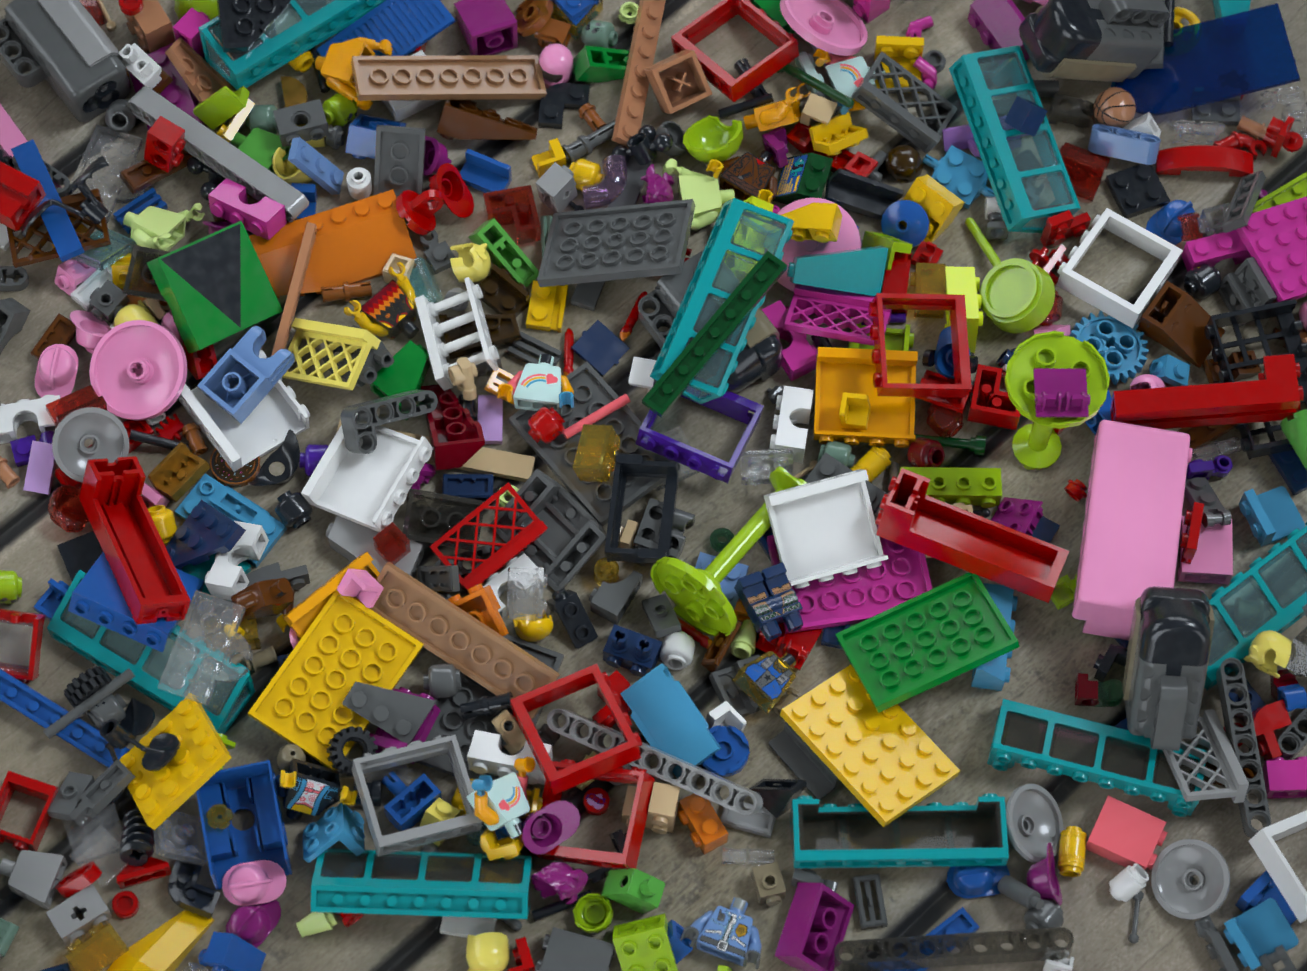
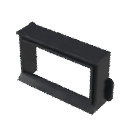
(635, 466)

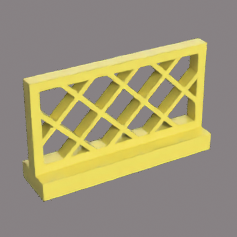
(333, 337)

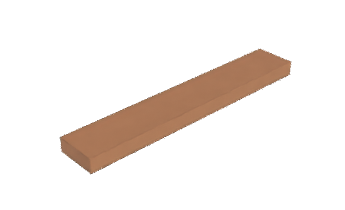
(295, 287)

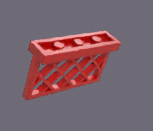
(505, 553)

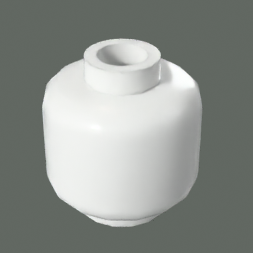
(677, 650)

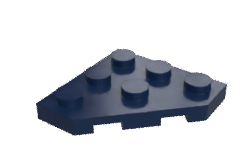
(202, 535)

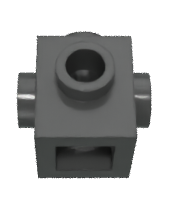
(107, 301)

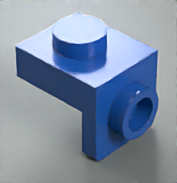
(51, 599)

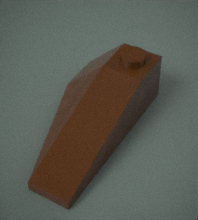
(466, 122)

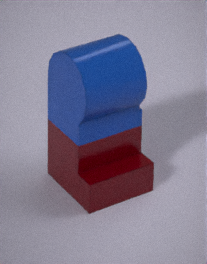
(1289, 690)

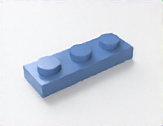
(315, 166)

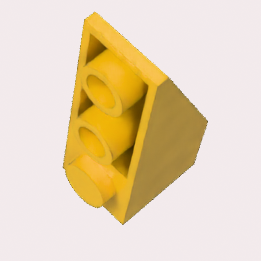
(816, 222)

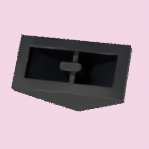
(778, 794)

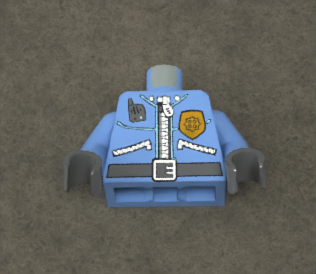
(727, 934)

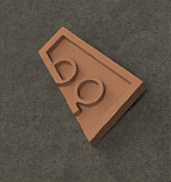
(195, 70)

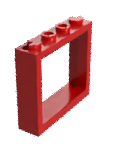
(715, 18)
(959, 336)
(593, 766)
(636, 827)

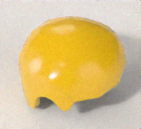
(534, 630)

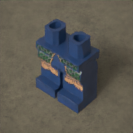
(770, 601)

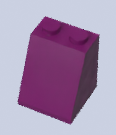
(487, 26)

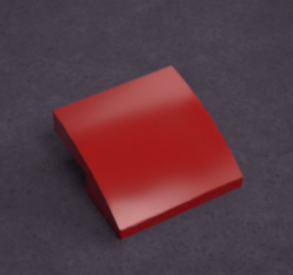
(954, 403)

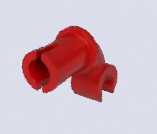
(1240, 140)

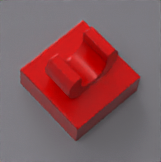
(927, 253)

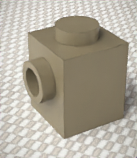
(768, 884)

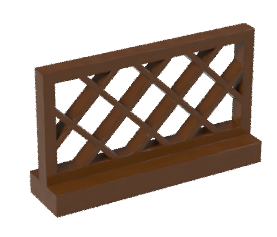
(37, 254)

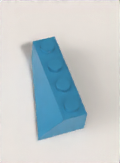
(995, 673)

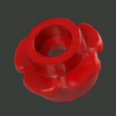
(1076, 490)

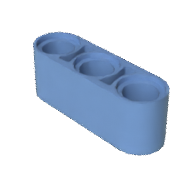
(1124, 144)

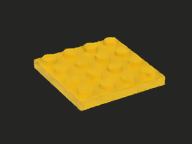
(196, 761)

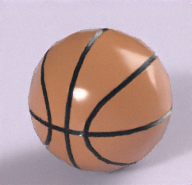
(1114, 107)

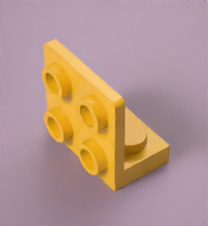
(903, 51)

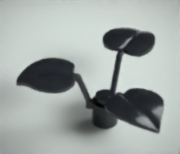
(90, 205)
(137, 722)

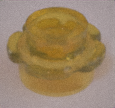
(219, 809)

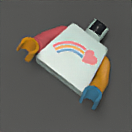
(845, 74)
(539, 387)
(504, 799)

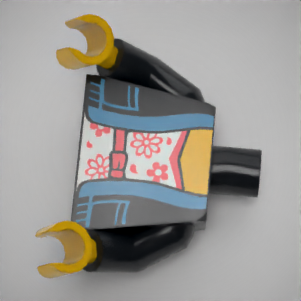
(311, 789)

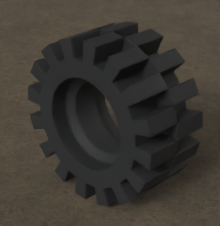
(86, 685)
(340, 739)

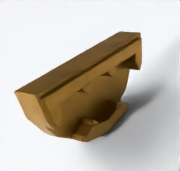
(293, 91)

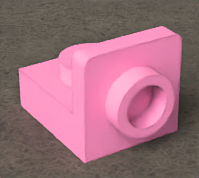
(71, 274)

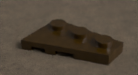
(501, 327)

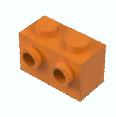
(703, 822)

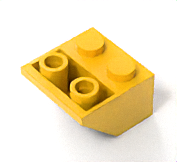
(938, 203)

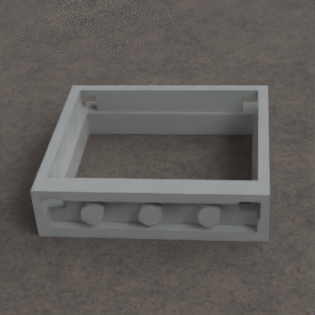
(424, 834)

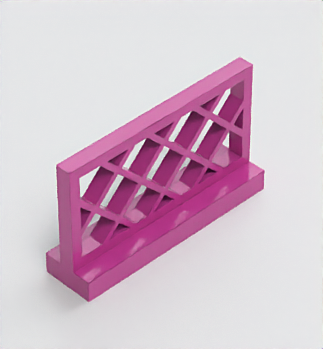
(835, 305)

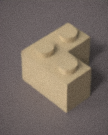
(661, 810)

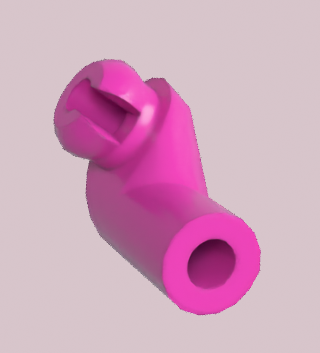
(929, 73)

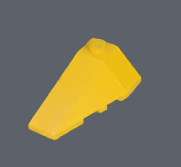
(164, 946)

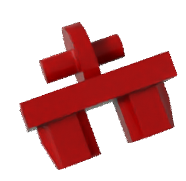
(1279, 135)
(1054, 259)

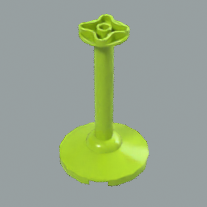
(1037, 443)
(698, 591)

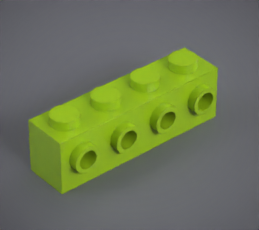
(963, 485)

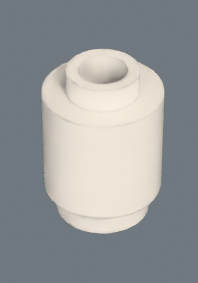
(359, 183)
(1128, 882)

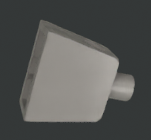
(35, 876)

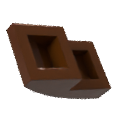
(1212, 368)

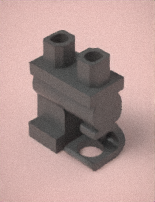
(374, 362)
(650, 526)

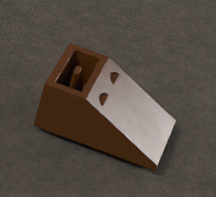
(1178, 324)

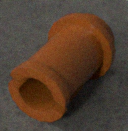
(592, 118)
(192, 434)

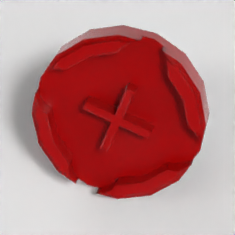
(418, 209)

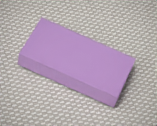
(491, 418)
(40, 468)

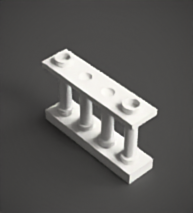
(433, 331)

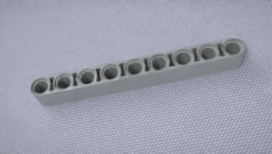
(219, 153)
(665, 766)

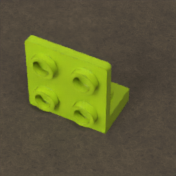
(644, 945)

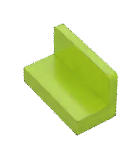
(221, 106)
(893, 244)

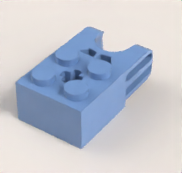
(252, 374)

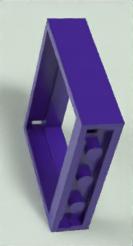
(729, 405)

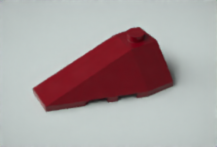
(452, 431)

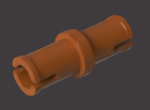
(346, 291)

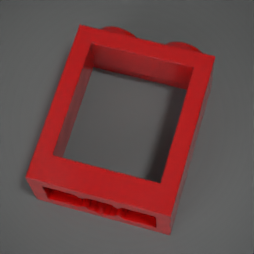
(32, 787)

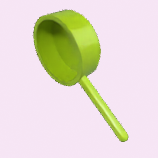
(1015, 290)

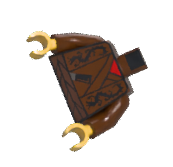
(747, 175)
(265, 600)

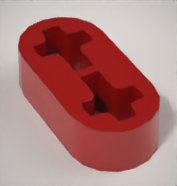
(78, 879)

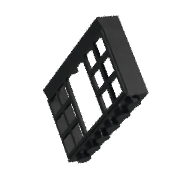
(1289, 331)

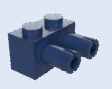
(631, 651)

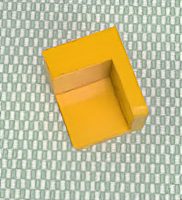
(545, 160)
(854, 411)

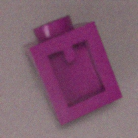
(776, 144)

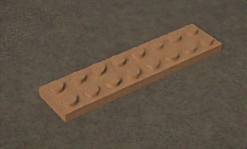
(448, 77)
(459, 637)

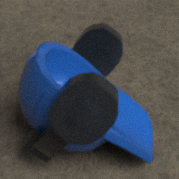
(943, 356)

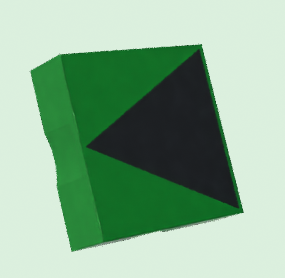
(215, 287)

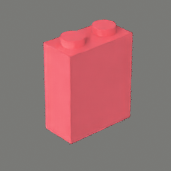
(1126, 834)

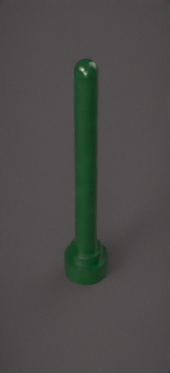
(818, 85)
(974, 444)

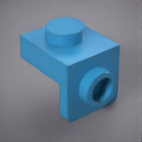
(1170, 370)

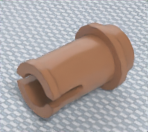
(1252, 128)
(7, 475)

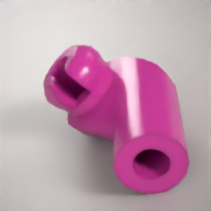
(915, 27)

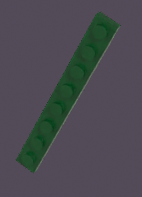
(714, 334)

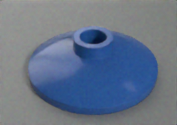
(913, 215)

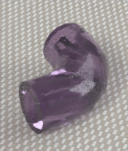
(610, 186)

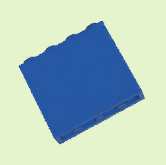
(103, 603)

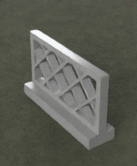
(1223, 756)

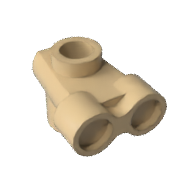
(463, 376)
(513, 738)

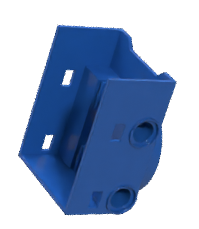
(251, 789)

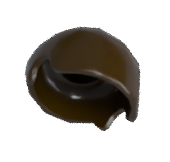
(903, 163)

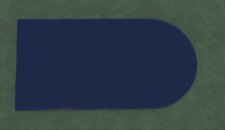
(1217, 63)

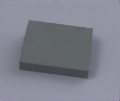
(1246, 288)
(729, 691)

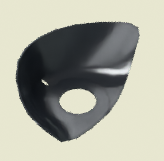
(287, 454)

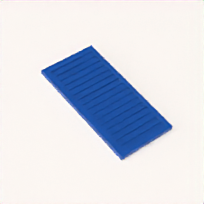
(401, 22)

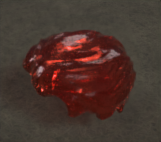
(66, 509)

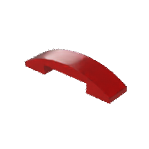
(1204, 158)
(855, 163)

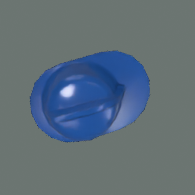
(1165, 221)
(975, 880)

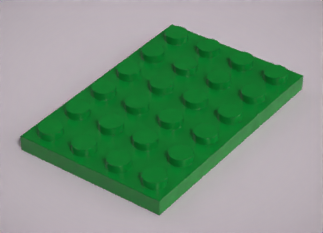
(927, 641)

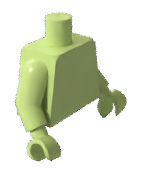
(702, 190)
(159, 227)

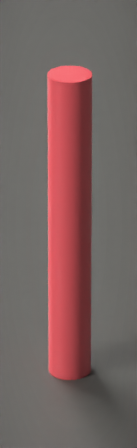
(596, 416)

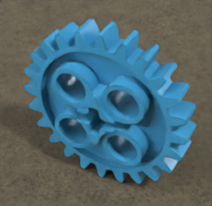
(1110, 344)

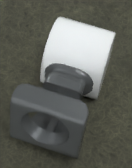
(996, 223)

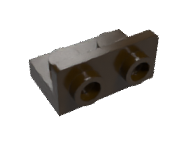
(503, 293)

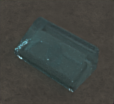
(424, 281)

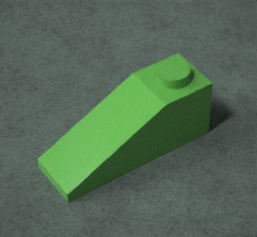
(505, 252)

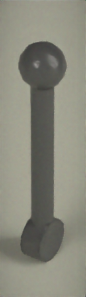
(1134, 938)

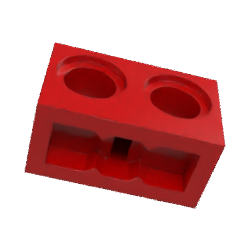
(165, 144)

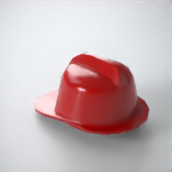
(453, 190)

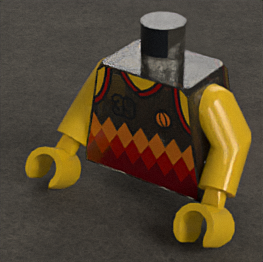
(389, 310)

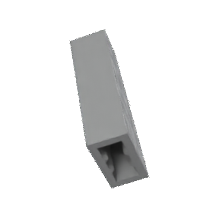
(354, 539)

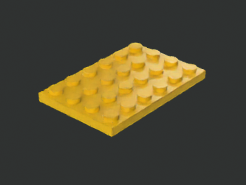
(338, 649)
(874, 754)

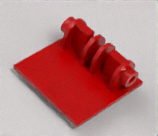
(796, 643)

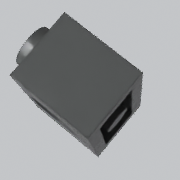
(307, 113)

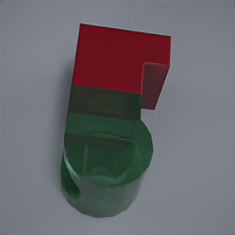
(1097, 693)

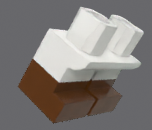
(144, 68)

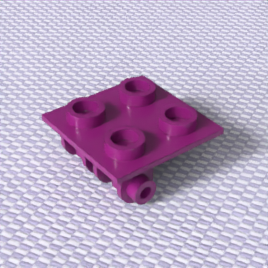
(1061, 392)
(1019, 514)

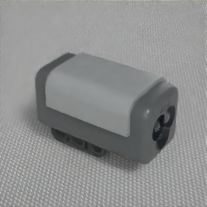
(68, 50)

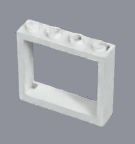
(1099, 296)
(1277, 865)

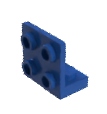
(1262, 890)

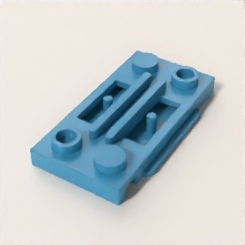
(234, 507)
(670, 718)

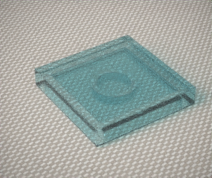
(107, 255)

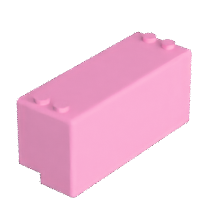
(1129, 522)

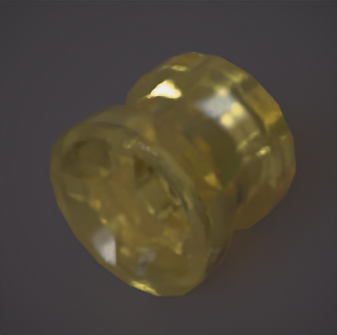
(606, 568)

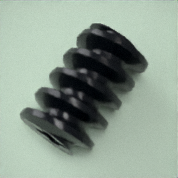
(136, 839)

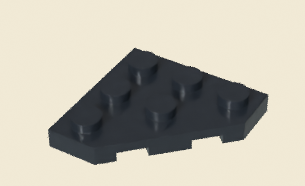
(246, 21)

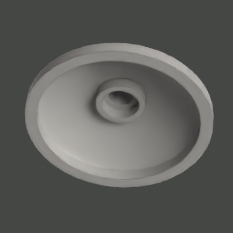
(93, 423)
(1033, 822)
(1173, 879)

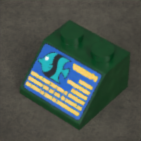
(803, 178)

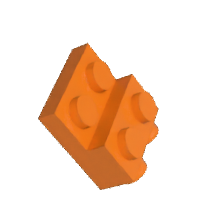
(483, 606)

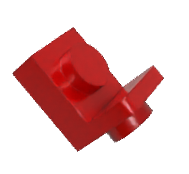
(522, 956)

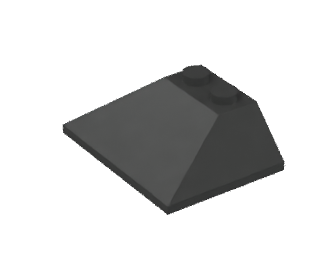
(571, 532)

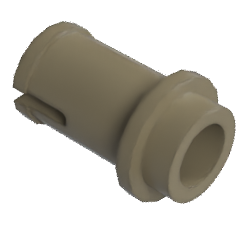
(261, 659)

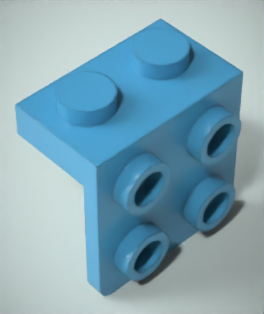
(1270, 514)
(335, 825)
(1260, 932)

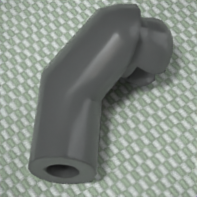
(880, 156)

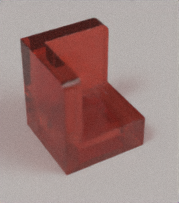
(391, 544)

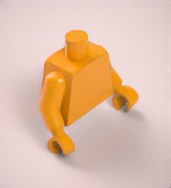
(337, 65)
(776, 113)

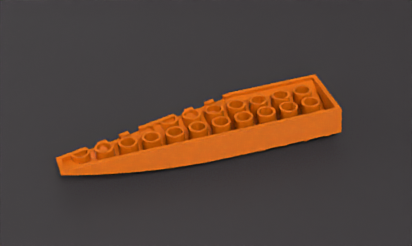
(348, 247)

